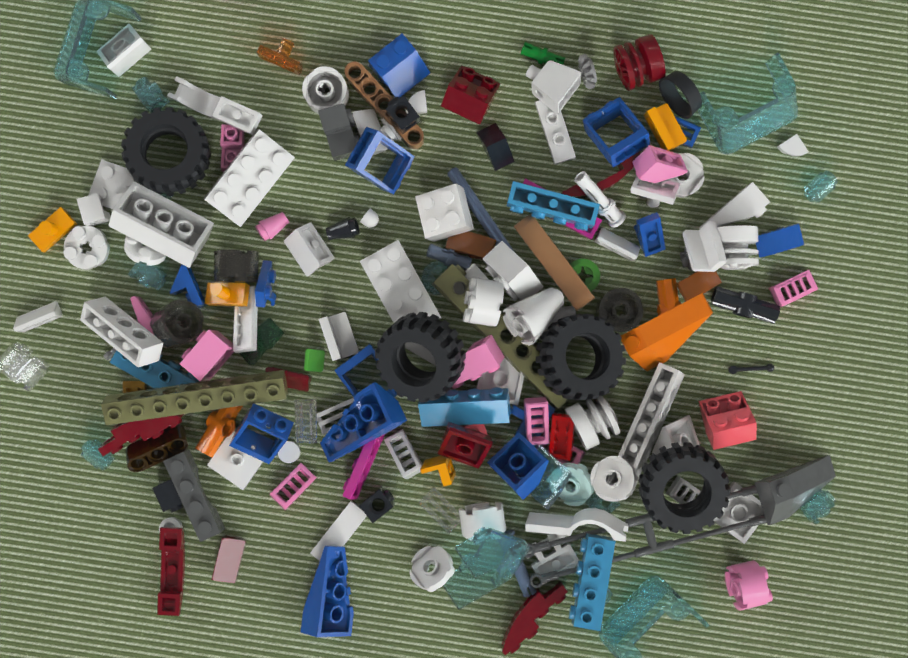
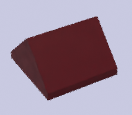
(465, 445)

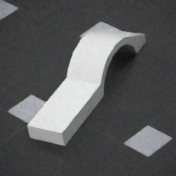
(216, 107)
(566, 524)

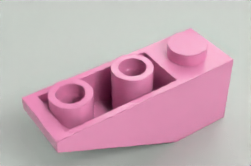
(480, 358)

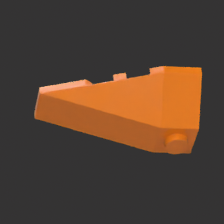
(666, 333)

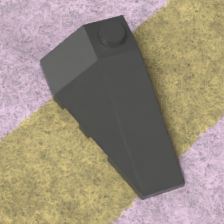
(791, 489)

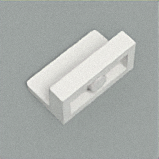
(308, 248)
(705, 248)
(338, 336)

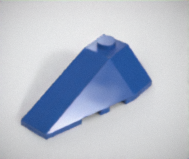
(367, 418)
(328, 605)

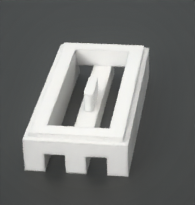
(324, 430)

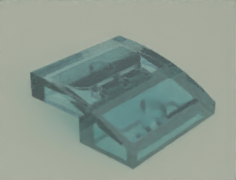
(552, 482)

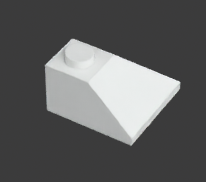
(677, 431)

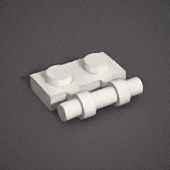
(558, 560)

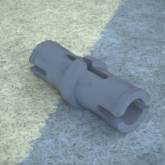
(448, 256)

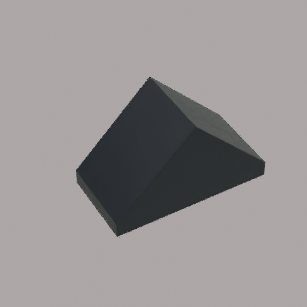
(495, 146)

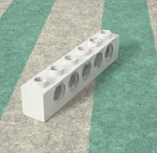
(650, 418)

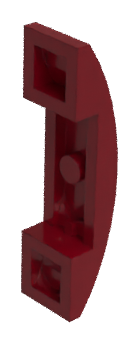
(625, 167)
(172, 571)

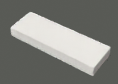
(341, 529)

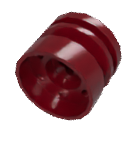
(639, 62)

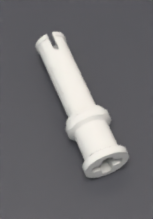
(607, 205)

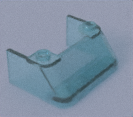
(69, 64)
(736, 133)
(486, 563)
(640, 614)

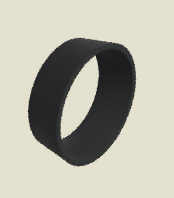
(674, 99)

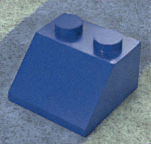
(399, 66)
(519, 465)

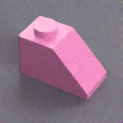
(658, 165)

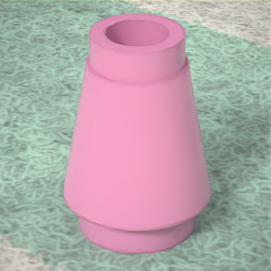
(271, 226)

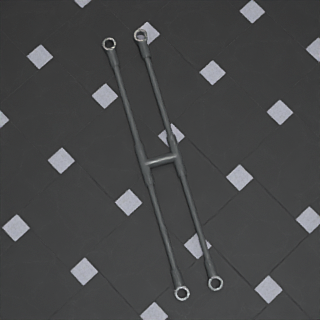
(653, 546)

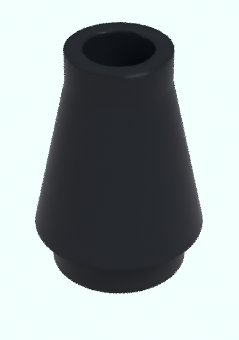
(344, 229)

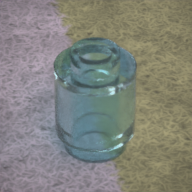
(820, 186)
(94, 457)

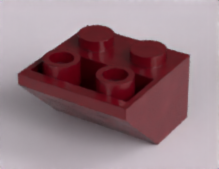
(470, 94)

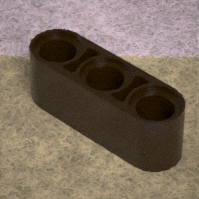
(148, 453)

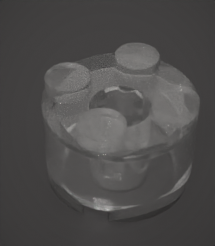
(21, 366)

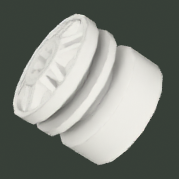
(735, 245)
(593, 421)

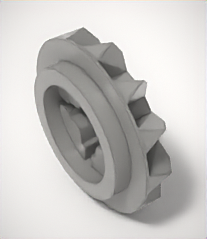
(587, 71)

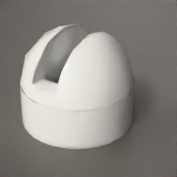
(370, 219)

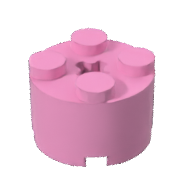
(748, 585)

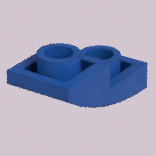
(779, 240)

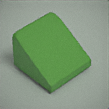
(314, 360)

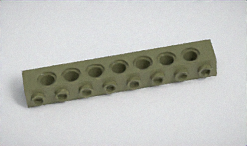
(445, 285)
(194, 397)

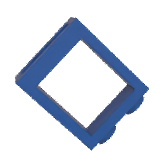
(627, 146)
(365, 149)
(342, 370)
(265, 448)

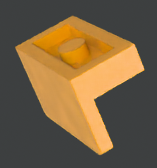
(665, 127)
(443, 465)

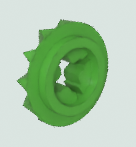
(589, 268)

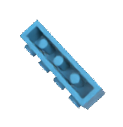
(554, 205)
(156, 374)
(467, 408)
(592, 582)

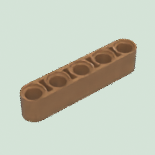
(380, 95)
(554, 262)

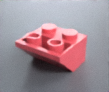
(728, 420)

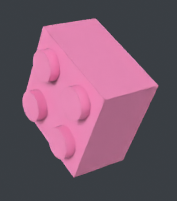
(207, 355)

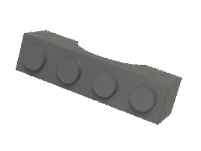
(186, 480)

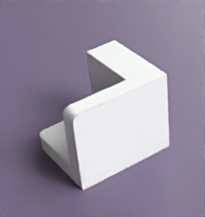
(92, 210)

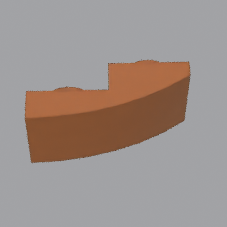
(472, 244)
(698, 283)

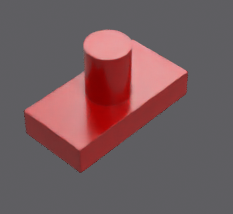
(562, 436)

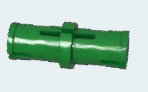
(540, 55)

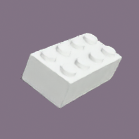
(249, 177)
(160, 224)
(397, 282)

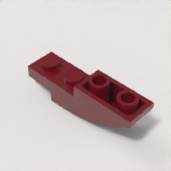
(134, 430)
(524, 621)

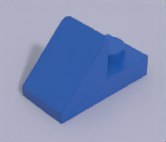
(650, 234)
(185, 281)

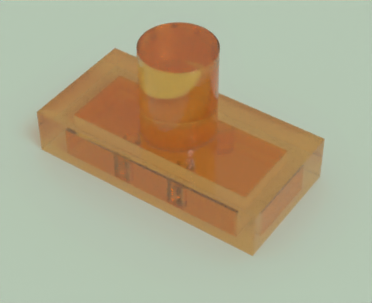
(281, 57)

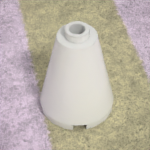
(533, 314)

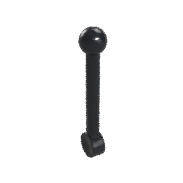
(733, 369)

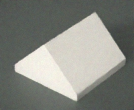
(123, 50)

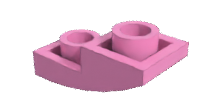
(231, 142)

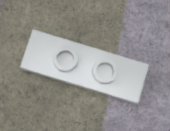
(555, 134)
(245, 325)

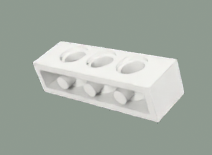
(121, 331)

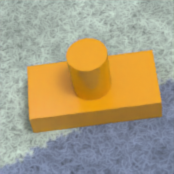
(52, 229)
(227, 294)

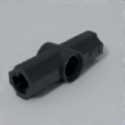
(745, 305)

